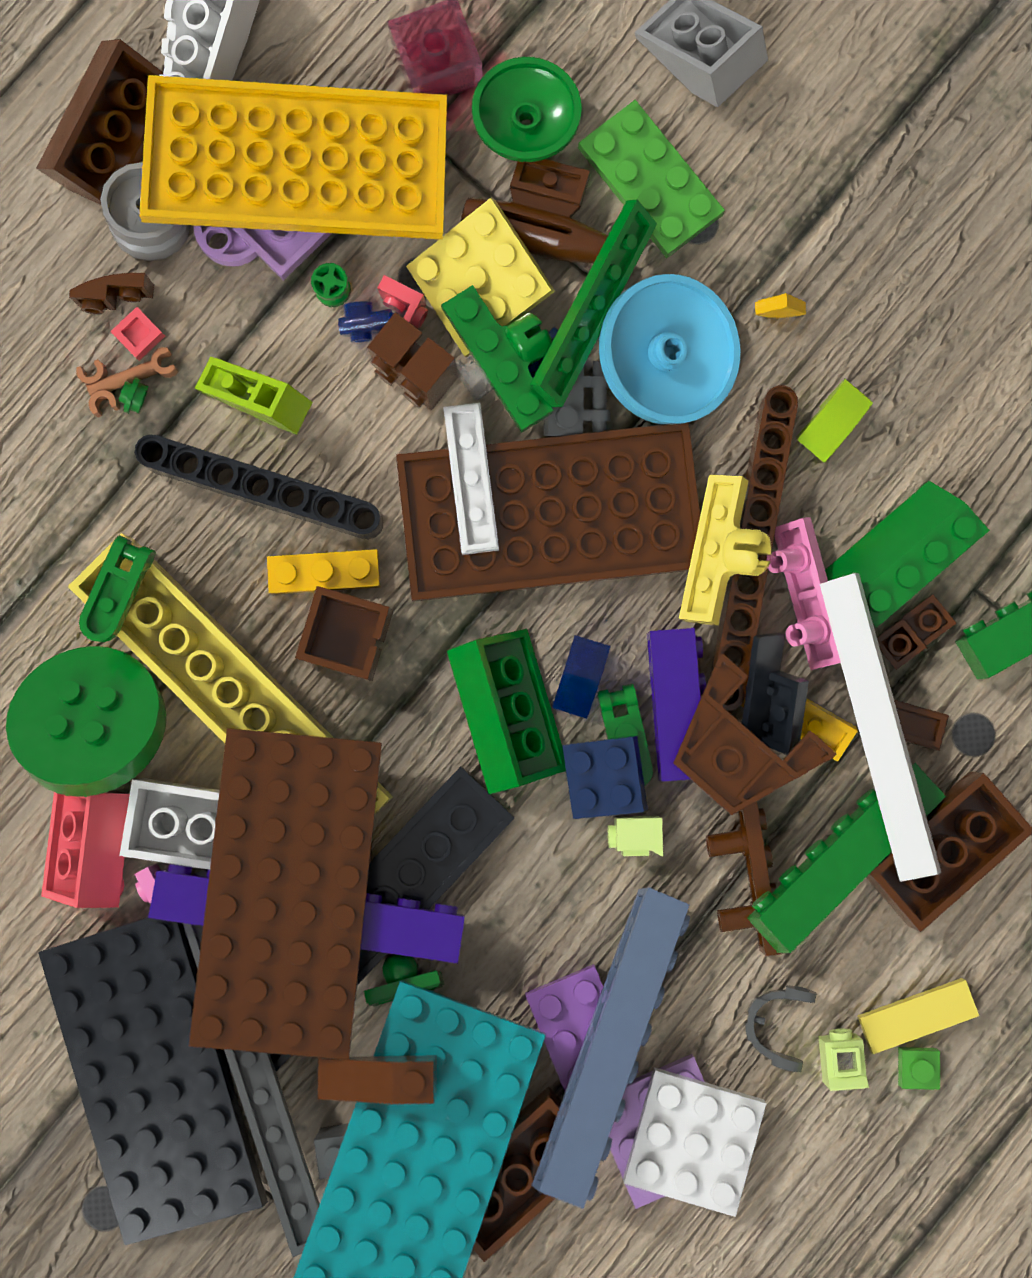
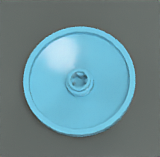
(669, 349)

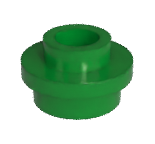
(133, 395)

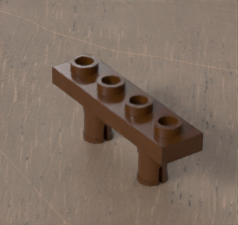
(758, 859)

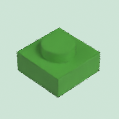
(918, 1068)

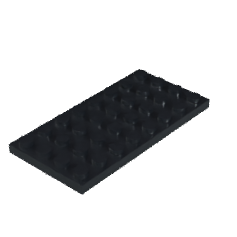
(152, 1102)

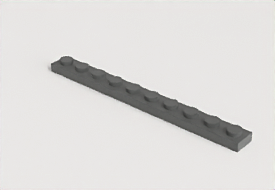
(271, 1131)

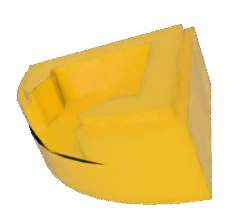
(780, 306)

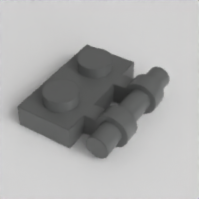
(570, 417)

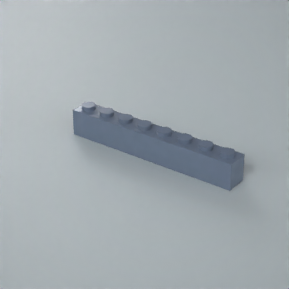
(611, 1047)

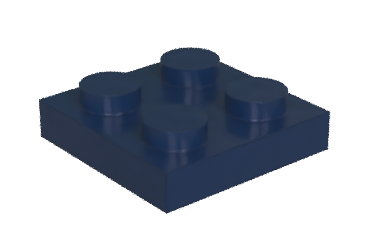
(605, 777)

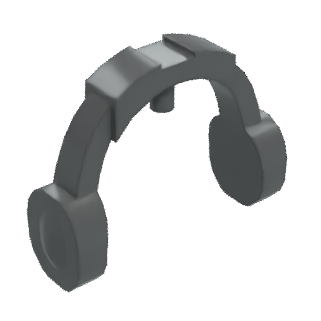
(792, 993)

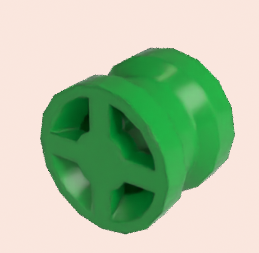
(331, 276)

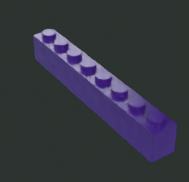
(386, 927)

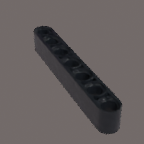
(246, 475)

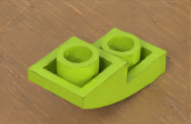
(834, 420)

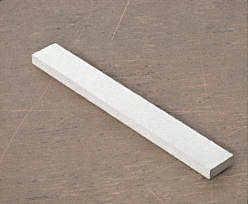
(880, 728)

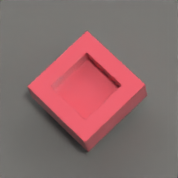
(137, 333)

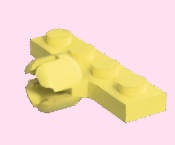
(721, 550)

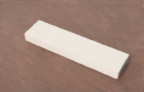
(471, 478)

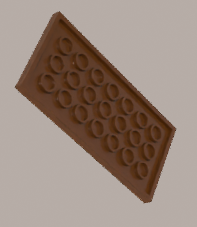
(561, 511)
(286, 895)

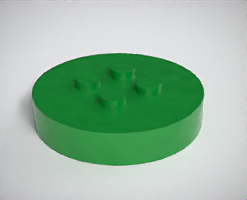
(86, 721)

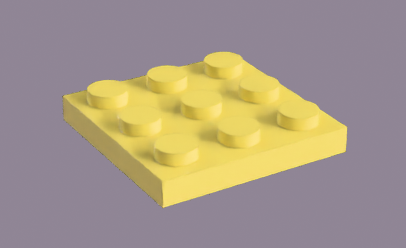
(491, 258)

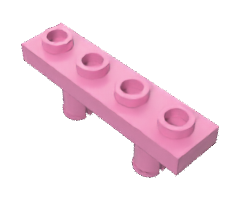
(804, 572)

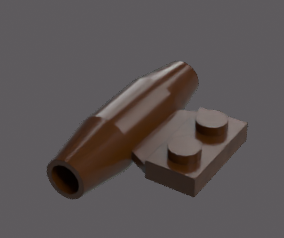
(541, 211)

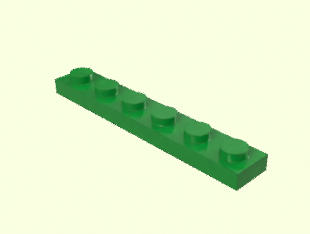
(597, 294)

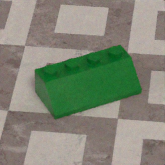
(909, 548)
(507, 710)

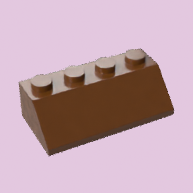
(102, 122)

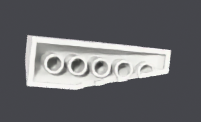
(206, 37)

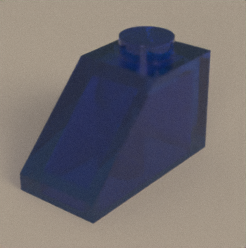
(581, 676)

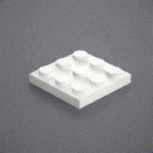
(694, 1142)

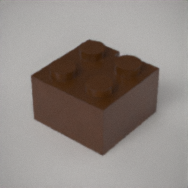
(419, 370)
(344, 633)

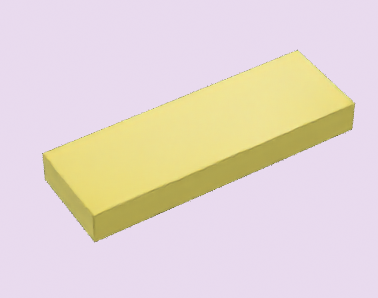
(918, 1015)

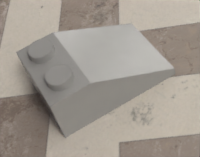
(705, 46)

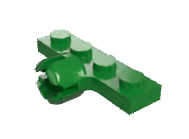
(503, 354)

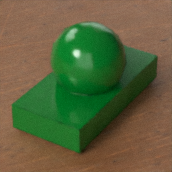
(401, 968)

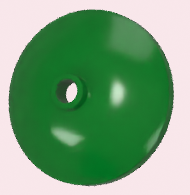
(526, 91)

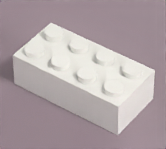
(170, 823)

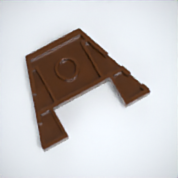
(729, 758)

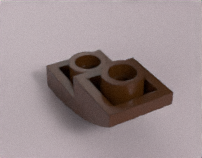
(102, 292)
(914, 631)

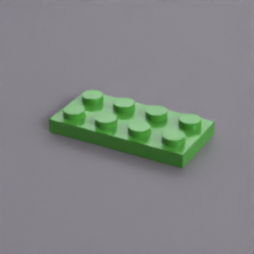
(645, 166)

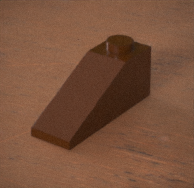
(379, 1079)

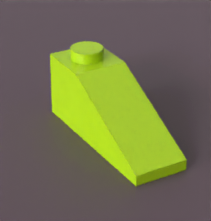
(254, 394)

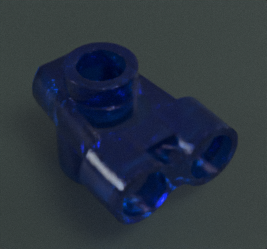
(361, 321)

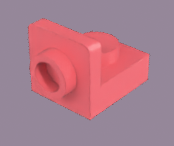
(400, 298)

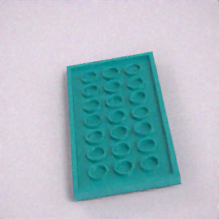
(421, 1175)

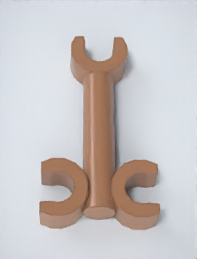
(100, 385)

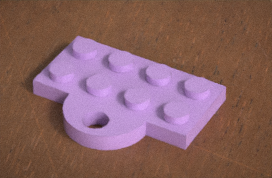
(277, 248)

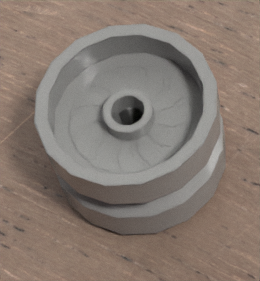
(121, 211)

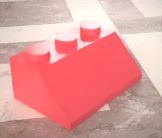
(85, 850)

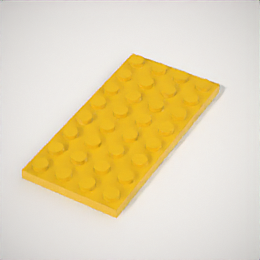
(293, 158)

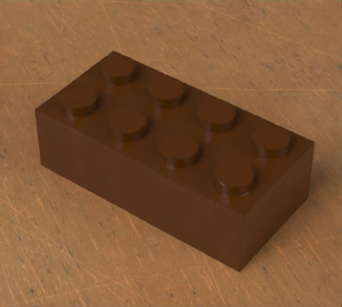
(970, 835)
(514, 1198)

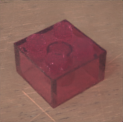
(436, 50)

